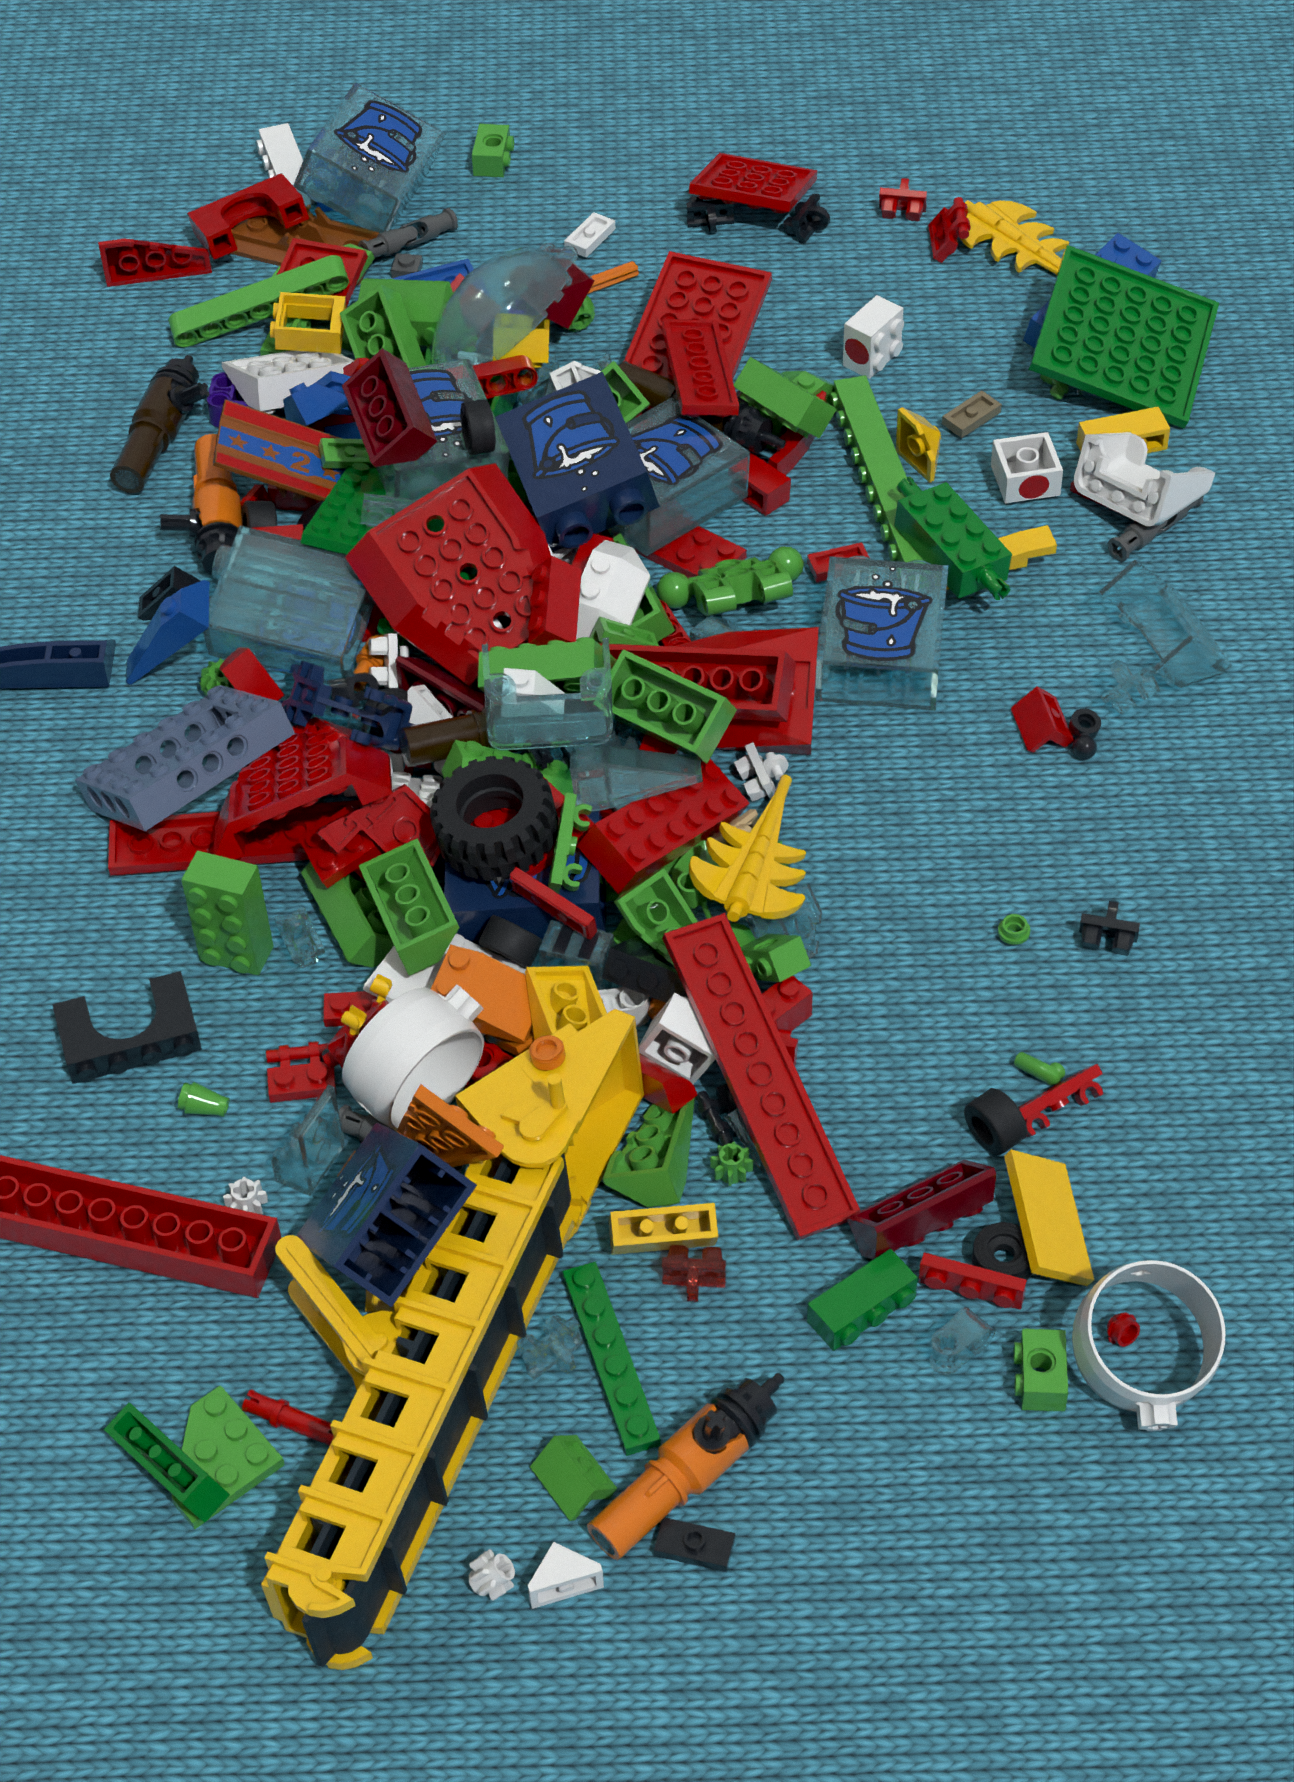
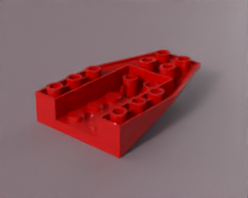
(775, 736)

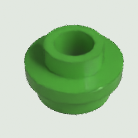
(1014, 923)

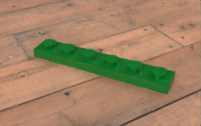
(611, 1359)

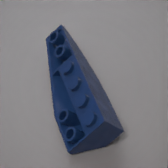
(57, 664)

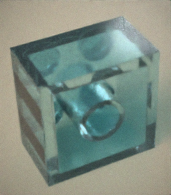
(568, 948)

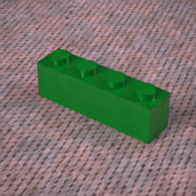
(167, 1462)

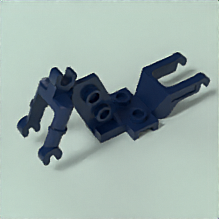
(312, 696)

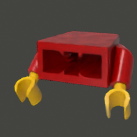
(354, 1022)

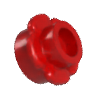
(1123, 1329)

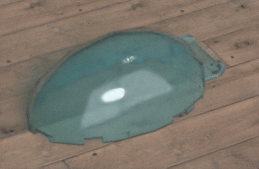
(500, 303)

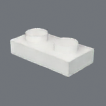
(590, 234)

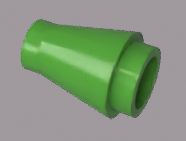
(202, 1101)

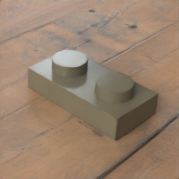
(971, 414)

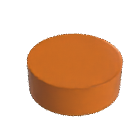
(547, 1052)

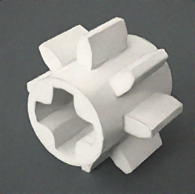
(246, 1196)
(491, 1574)

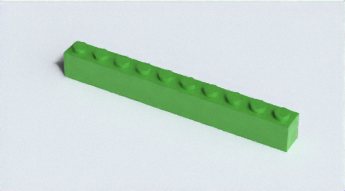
(875, 456)

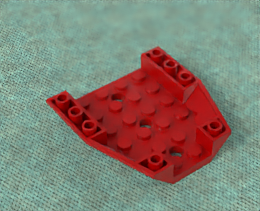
(418, 571)
(297, 774)

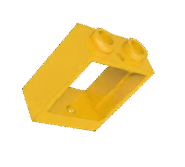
(308, 307)

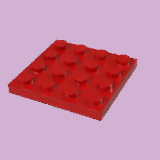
(753, 182)

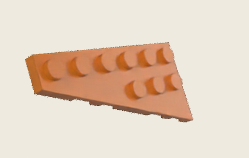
(447, 1130)

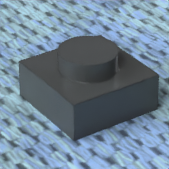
(406, 264)

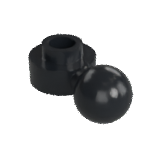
(1085, 727)

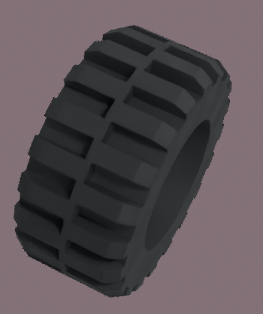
(488, 787)

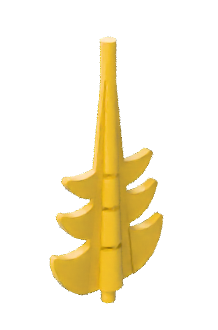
(1000, 222)
(753, 868)

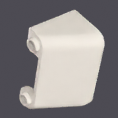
(1116, 476)

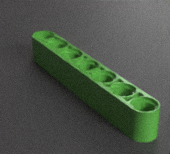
(255, 301)

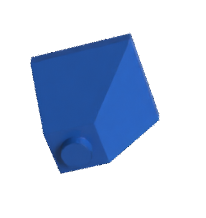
(312, 403)

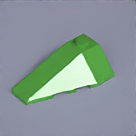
(655, 908)

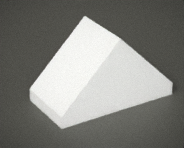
(563, 1576)

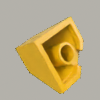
(918, 442)

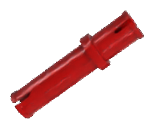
(282, 1414)

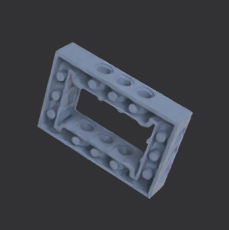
(151, 791)

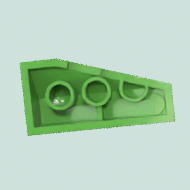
(655, 1158)

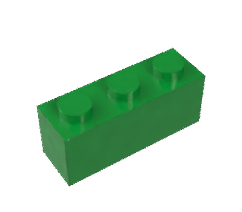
(862, 1300)

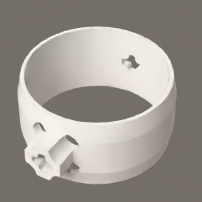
(411, 1044)
(1153, 1411)

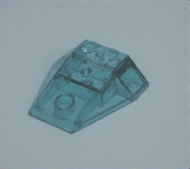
(619, 775)

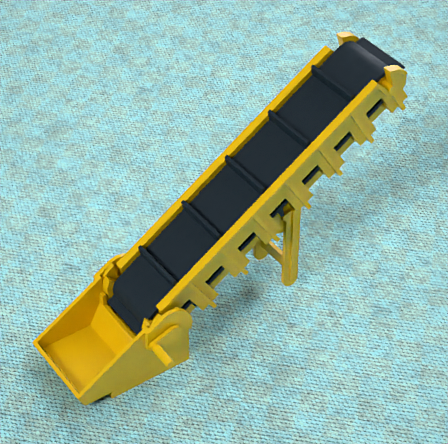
(442, 1354)

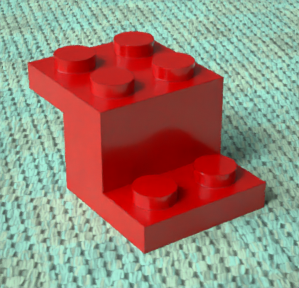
(333, 865)

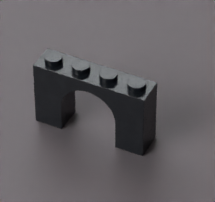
(642, 969)
(95, 1055)

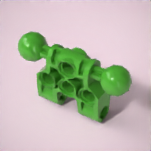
(734, 582)

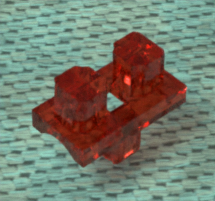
(684, 1271)

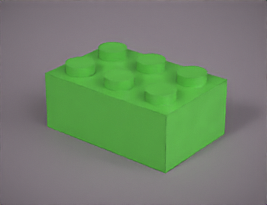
(783, 399)

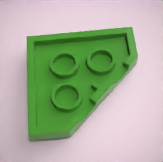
(226, 1448)

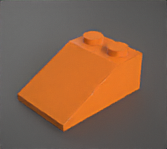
(494, 986)

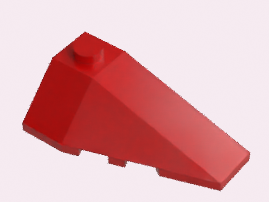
(145, 261)

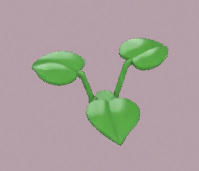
(691, 895)

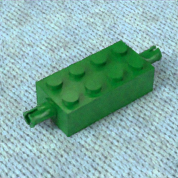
(951, 534)

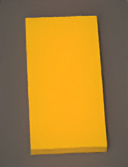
(1048, 1218)

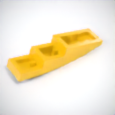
(1029, 544)

